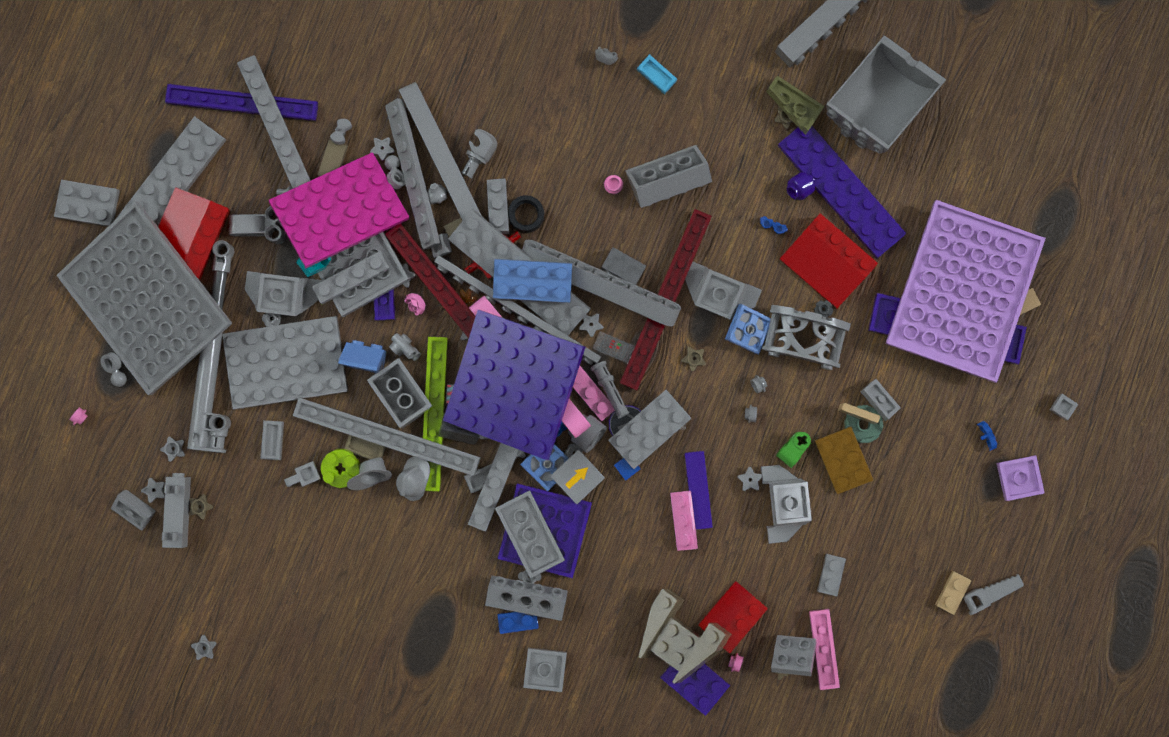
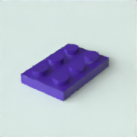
(700, 688)

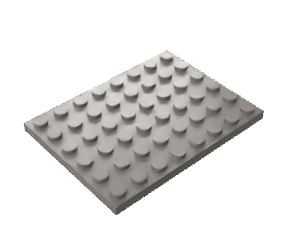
(143, 298)

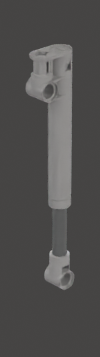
(203, 431)

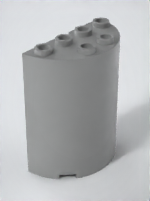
(882, 96)

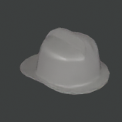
(370, 474)
(413, 479)

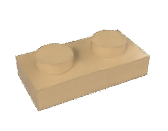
(953, 592)

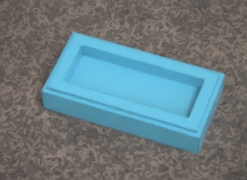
(656, 74)

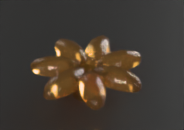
(467, 298)

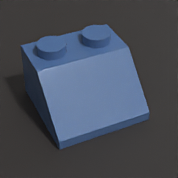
(363, 357)

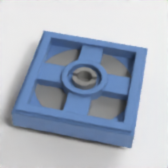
(748, 329)
(542, 469)

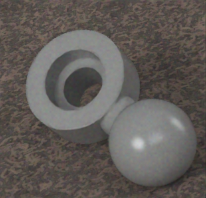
(395, 176)
(111, 363)

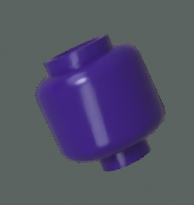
(801, 186)

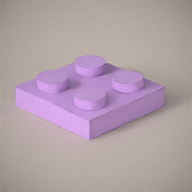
(1020, 478)

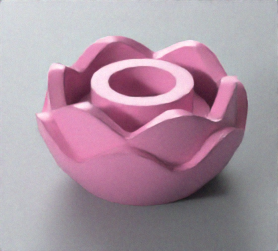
(415, 303)

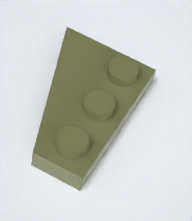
(795, 103)

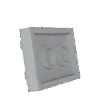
(86, 203)

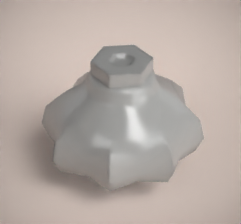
(437, 193)

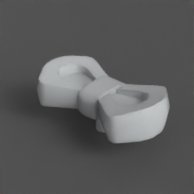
(338, 136)

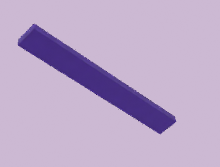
(237, 102)

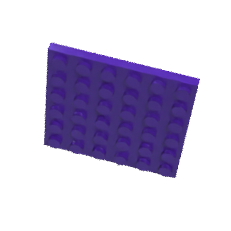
(514, 384)

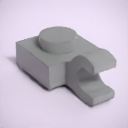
(305, 475)

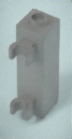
(176, 511)

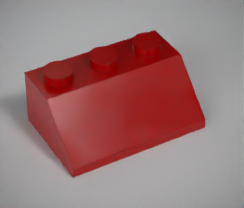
(735, 612)

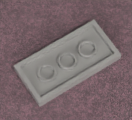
(649, 429)
(530, 534)

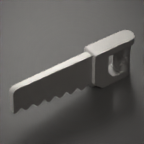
(992, 593)

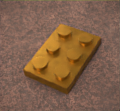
(844, 460)

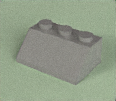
(399, 393)

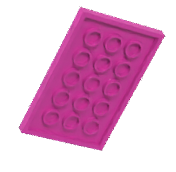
(338, 210)

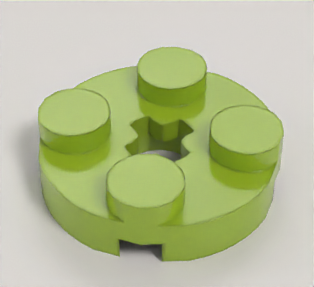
(329, 470)

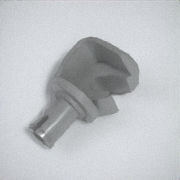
(480, 154)

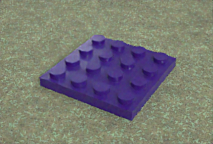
(565, 521)

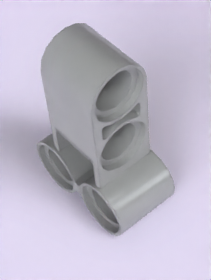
(256, 226)

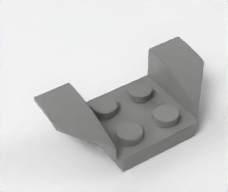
(719, 292)
(280, 293)
(788, 501)

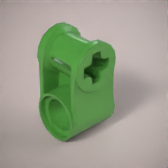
(791, 451)

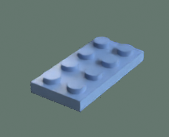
(532, 280)

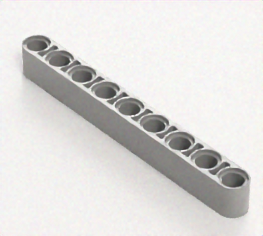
(438, 149)
(609, 286)

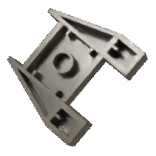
(676, 641)

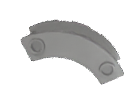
(788, 315)

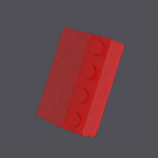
(193, 227)
(828, 261)

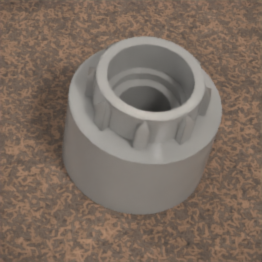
(591, 436)

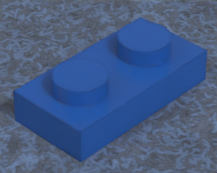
(516, 622)

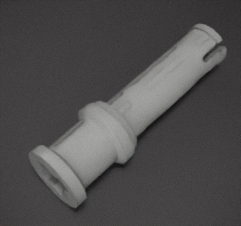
(606, 381)

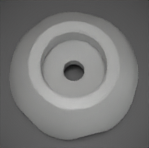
(606, 56)

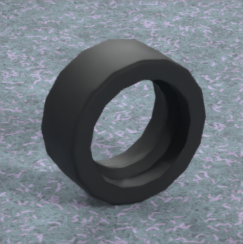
(530, 200)

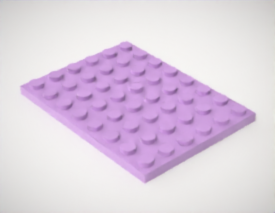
(965, 291)

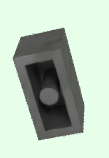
(623, 266)

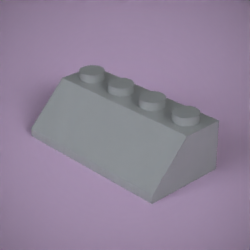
(669, 176)

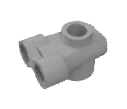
(402, 345)

